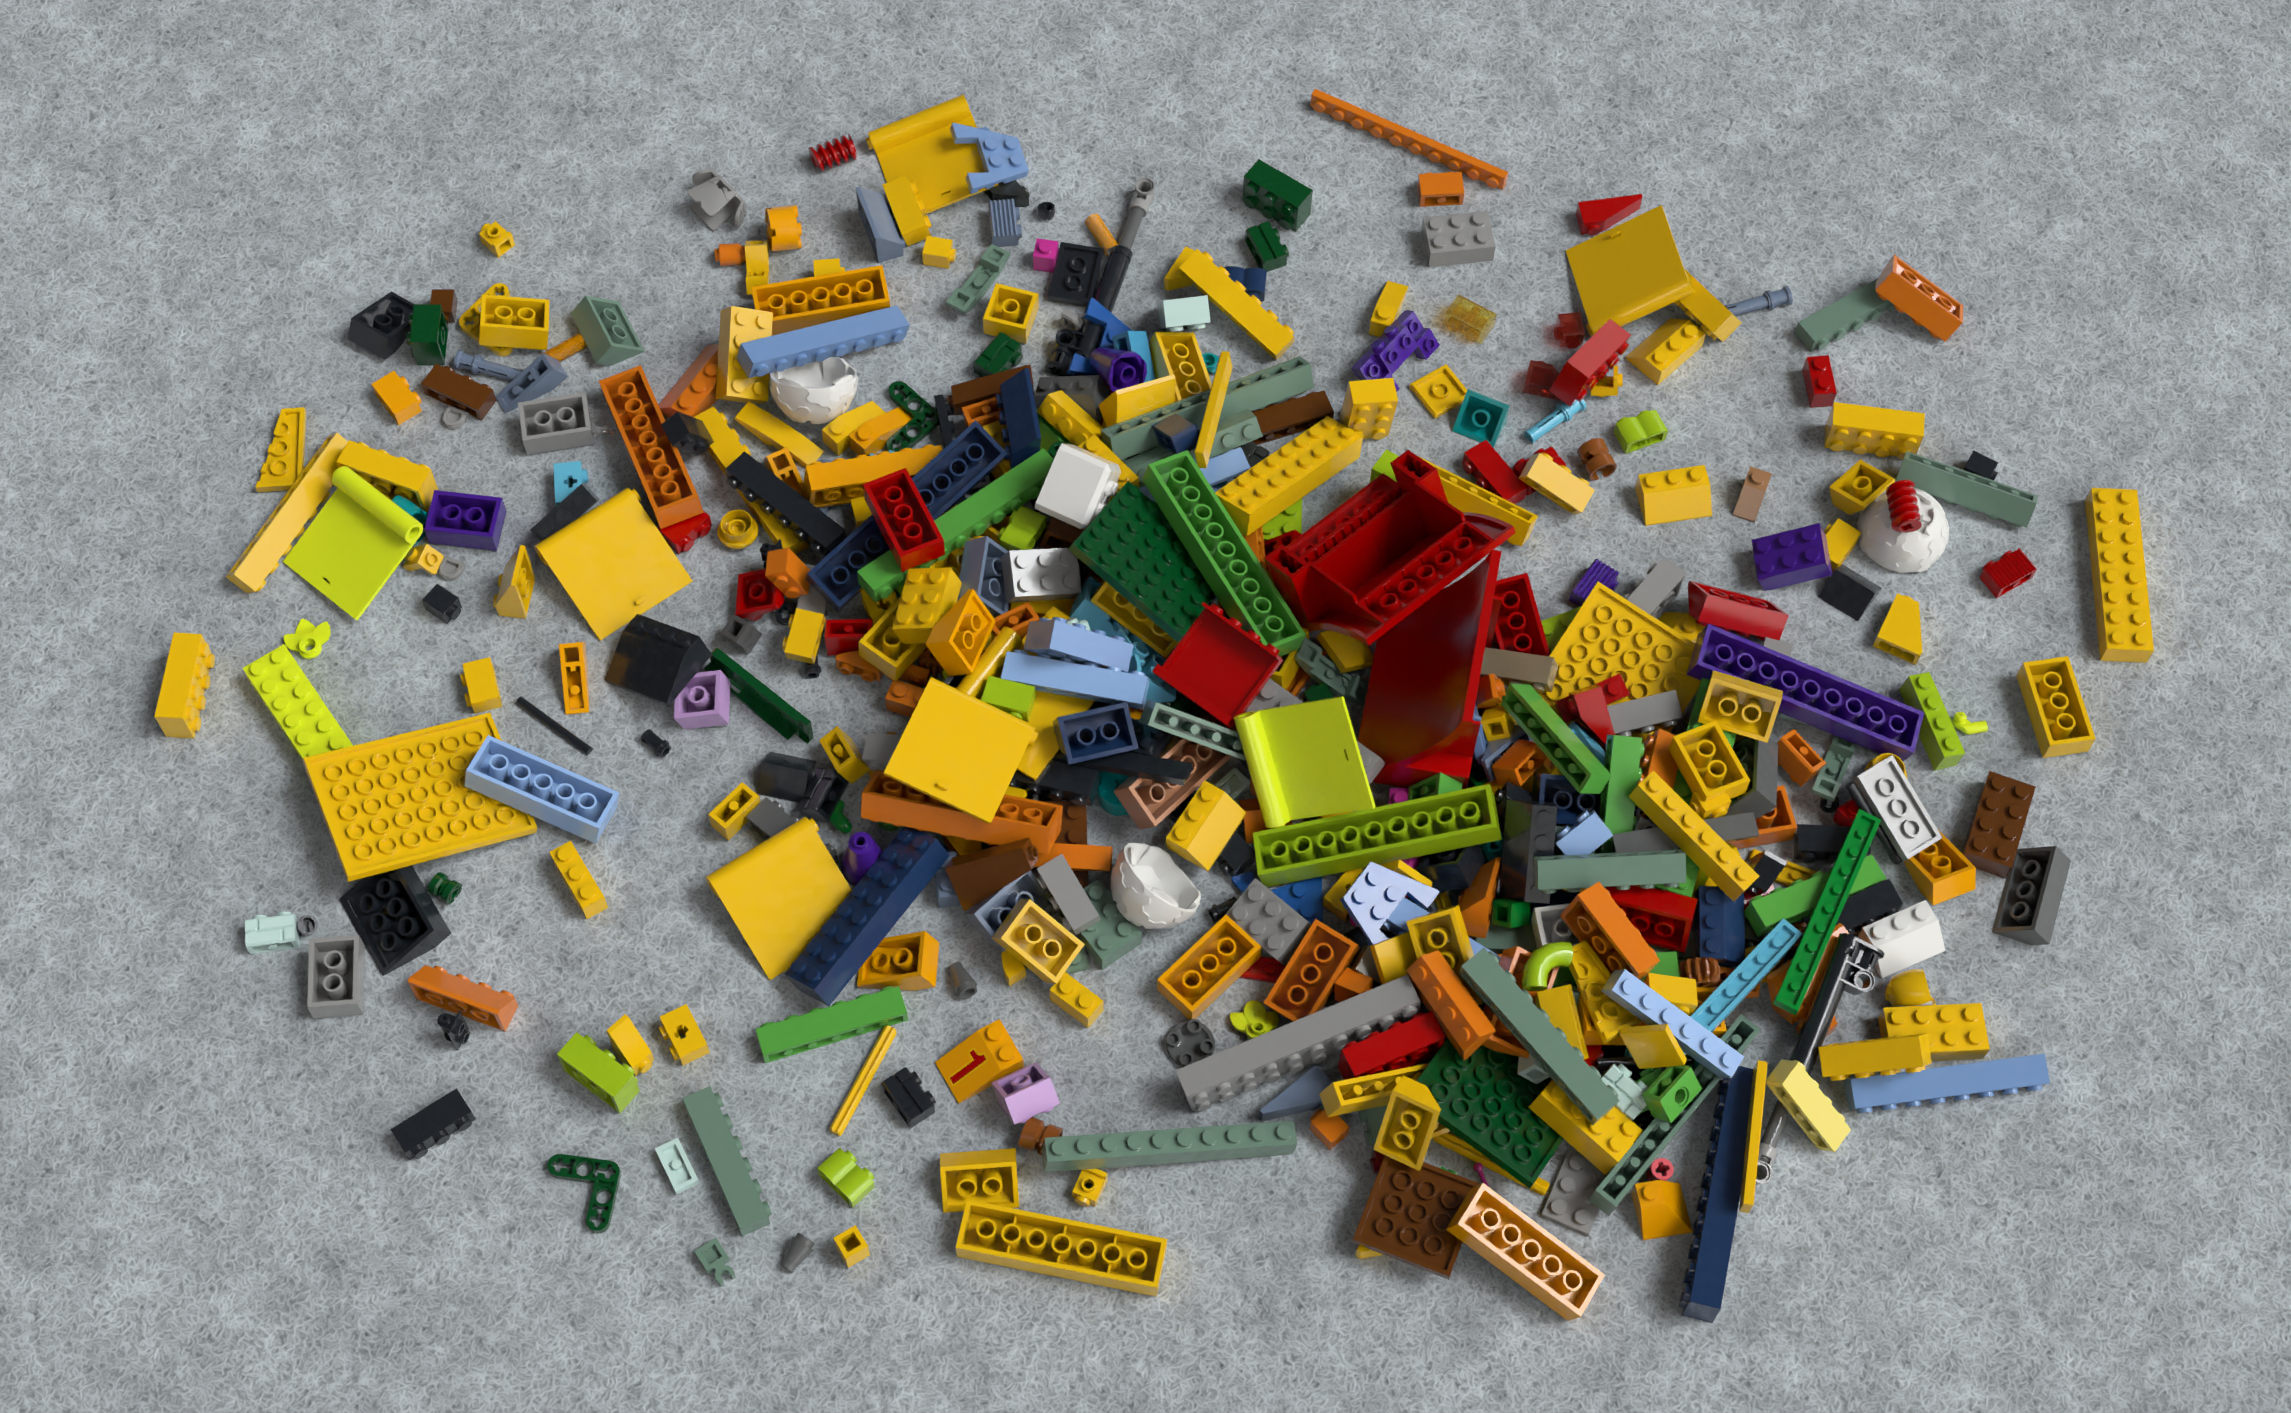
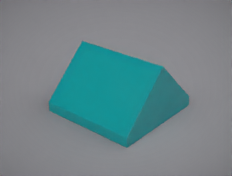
(1481, 417)

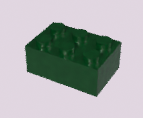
(1277, 195)

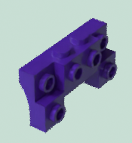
(1394, 347)

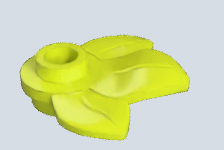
(306, 636)
(1254, 1018)

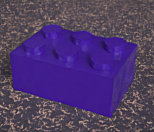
(465, 520)
(1791, 557)

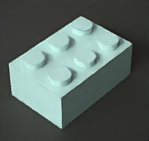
(1183, 312)

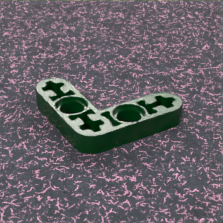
(918, 416)
(600, 1183)

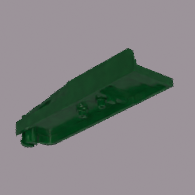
(761, 699)

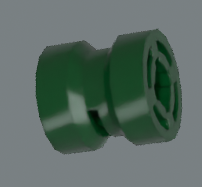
(445, 888)

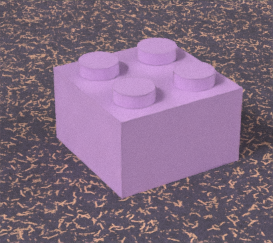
(704, 701)
(1025, 1093)

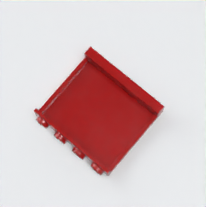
(1220, 665)

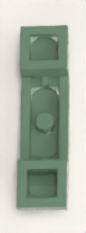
(980, 281)
(1323, 670)
(1832, 773)

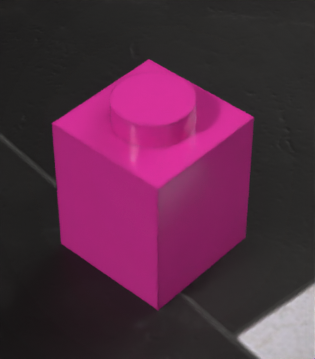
(1045, 255)

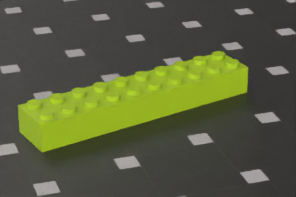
(1377, 835)

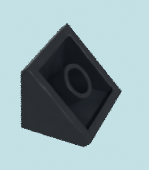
(1849, 592)
(785, 776)

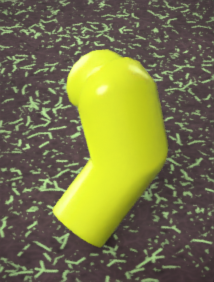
(1960, 722)

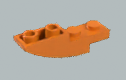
(852, 663)
(1489, 691)

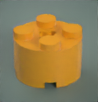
(782, 228)

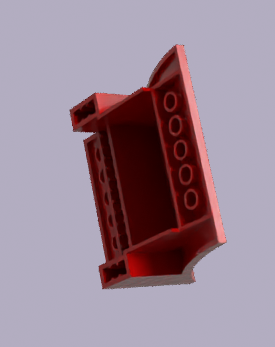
(1381, 553)
(1429, 681)

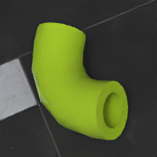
(1542, 961)

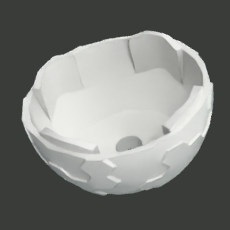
(815, 391)
(1898, 550)
(1152, 888)

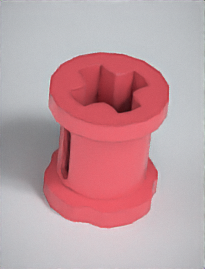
(1662, 1165)

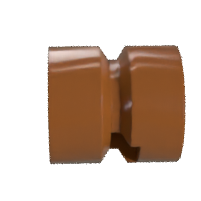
(1596, 458)
(1035, 1132)

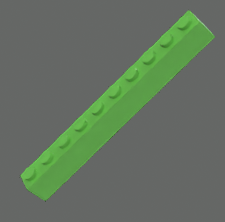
(965, 521)

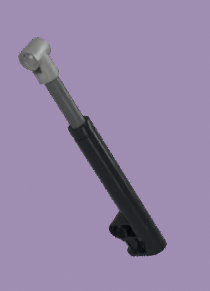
(1110, 284)
(1848, 961)

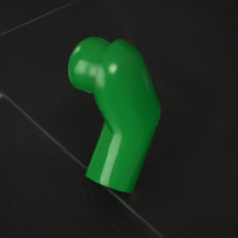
(839, 820)

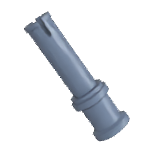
(1767, 300)
(479, 365)

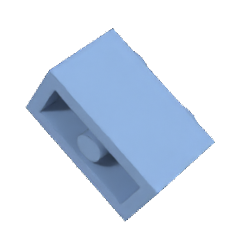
(1584, 835)

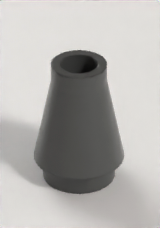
(962, 981)
(797, 1252)

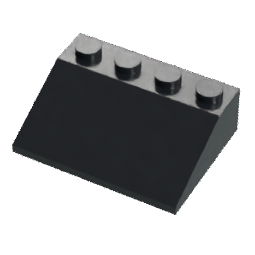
(656, 659)
(395, 917)

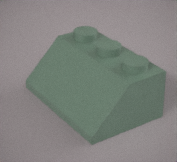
(606, 330)

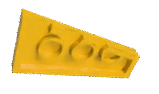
(285, 453)
(1591, 978)

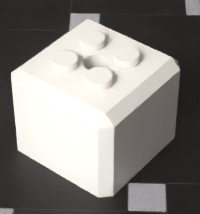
(1078, 486)

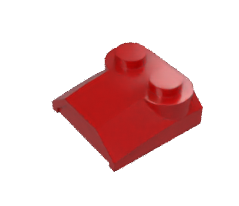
(756, 595)

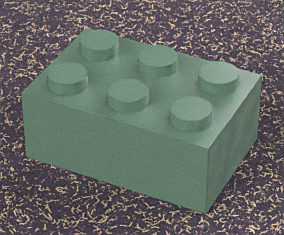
(1113, 934)

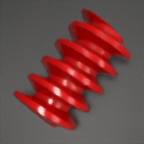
(833, 152)
(1903, 506)

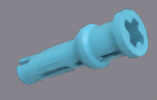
(1562, 413)

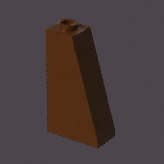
(980, 389)
(989, 870)

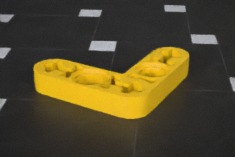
(473, 330)

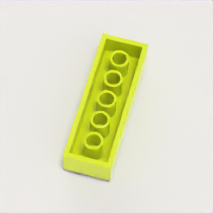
(295, 704)

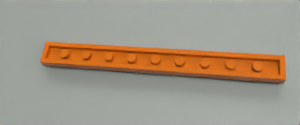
(1415, 142)

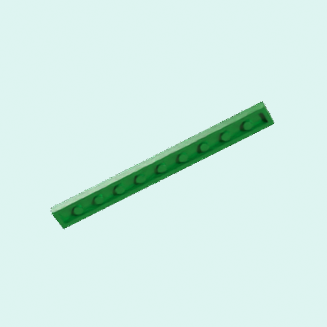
(1826, 912)

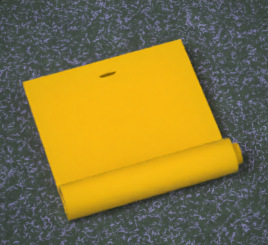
(927, 153)
(1629, 271)
(613, 562)
(1045, 708)
(960, 750)
(781, 893)

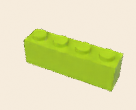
(1936, 728)

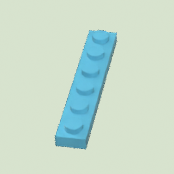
(1747, 975)

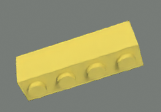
(1808, 1105)

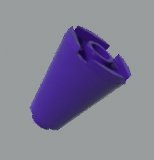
(1119, 367)
(859, 857)

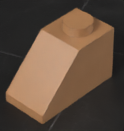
(1752, 494)

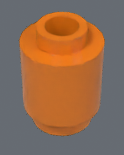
(730, 254)

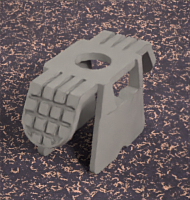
(713, 201)

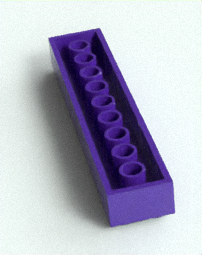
(1811, 693)

